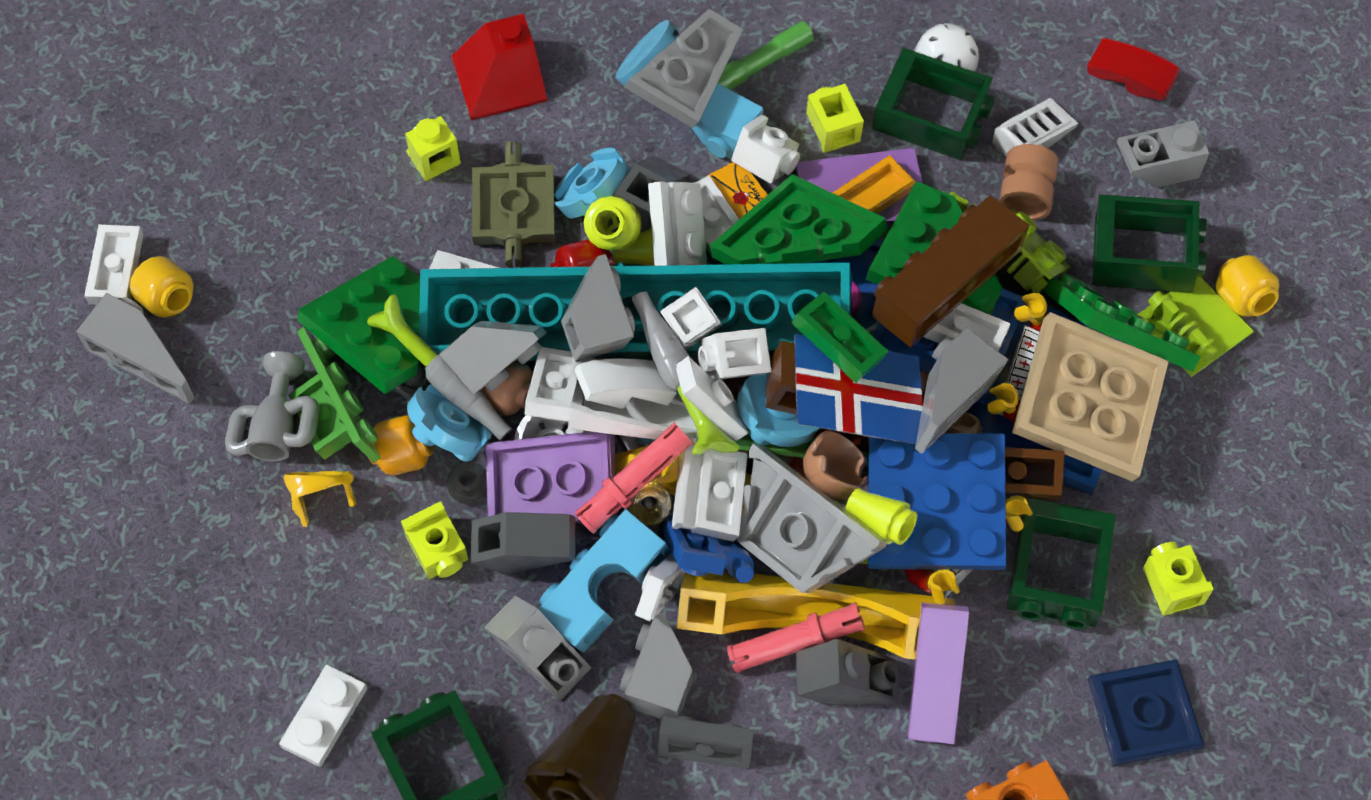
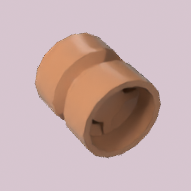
(1029, 180)

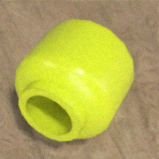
(599, 228)

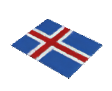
(879, 405)

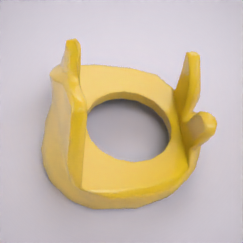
(309, 482)

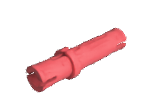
(627, 483)
(796, 637)

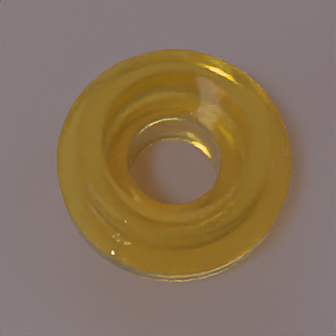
(655, 514)

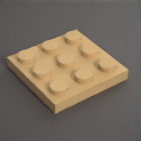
(1090, 397)

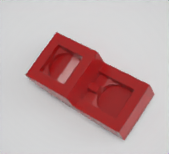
(1139, 69)

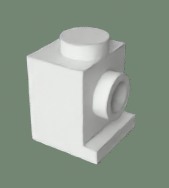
(765, 150)

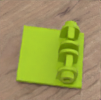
(1044, 259)
(1200, 318)

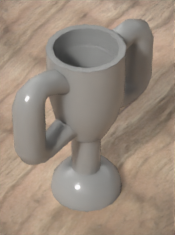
(272, 420)

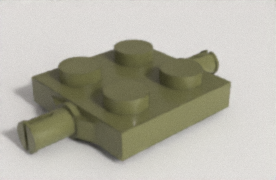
(513, 204)

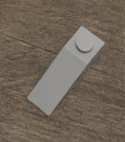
(126, 339)
(958, 379)

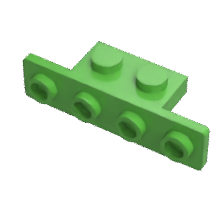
(339, 408)

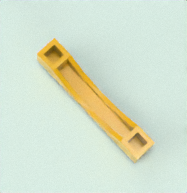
(725, 605)

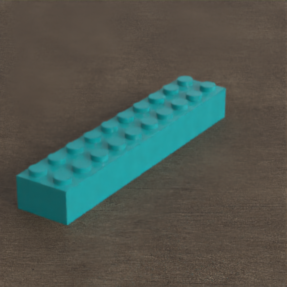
(539, 296)

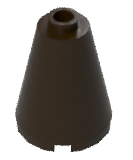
(586, 756)

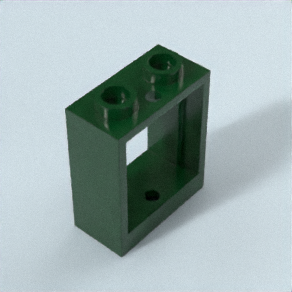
(942, 77)
(1148, 215)
(1068, 523)
(432, 710)

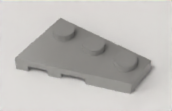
(688, 69)

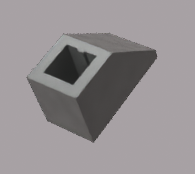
(635, 185)
(522, 541)
(846, 675)

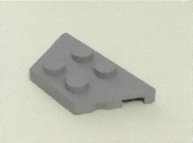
(799, 526)

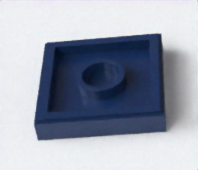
(1145, 712)

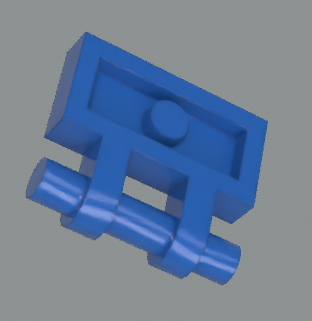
(705, 554)

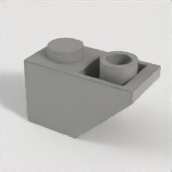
(1165, 154)
(596, 315)
(488, 349)
(537, 646)
(661, 674)

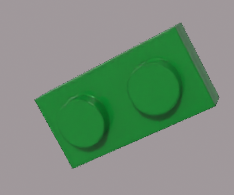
(839, 337)

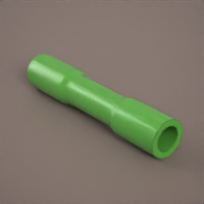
(779, 47)

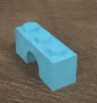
(623, 548)

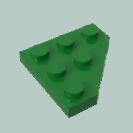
(799, 226)
(914, 229)
(1120, 321)
(342, 325)

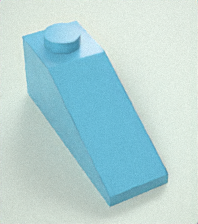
(724, 120)

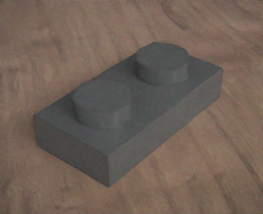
(705, 742)

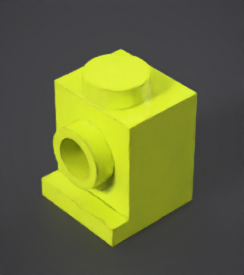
(834, 117)
(428, 139)
(426, 526)
(1172, 590)

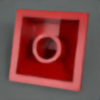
(499, 68)

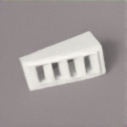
(1005, 134)

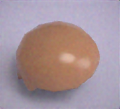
(835, 465)

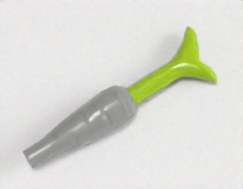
(666, 353)
(438, 371)

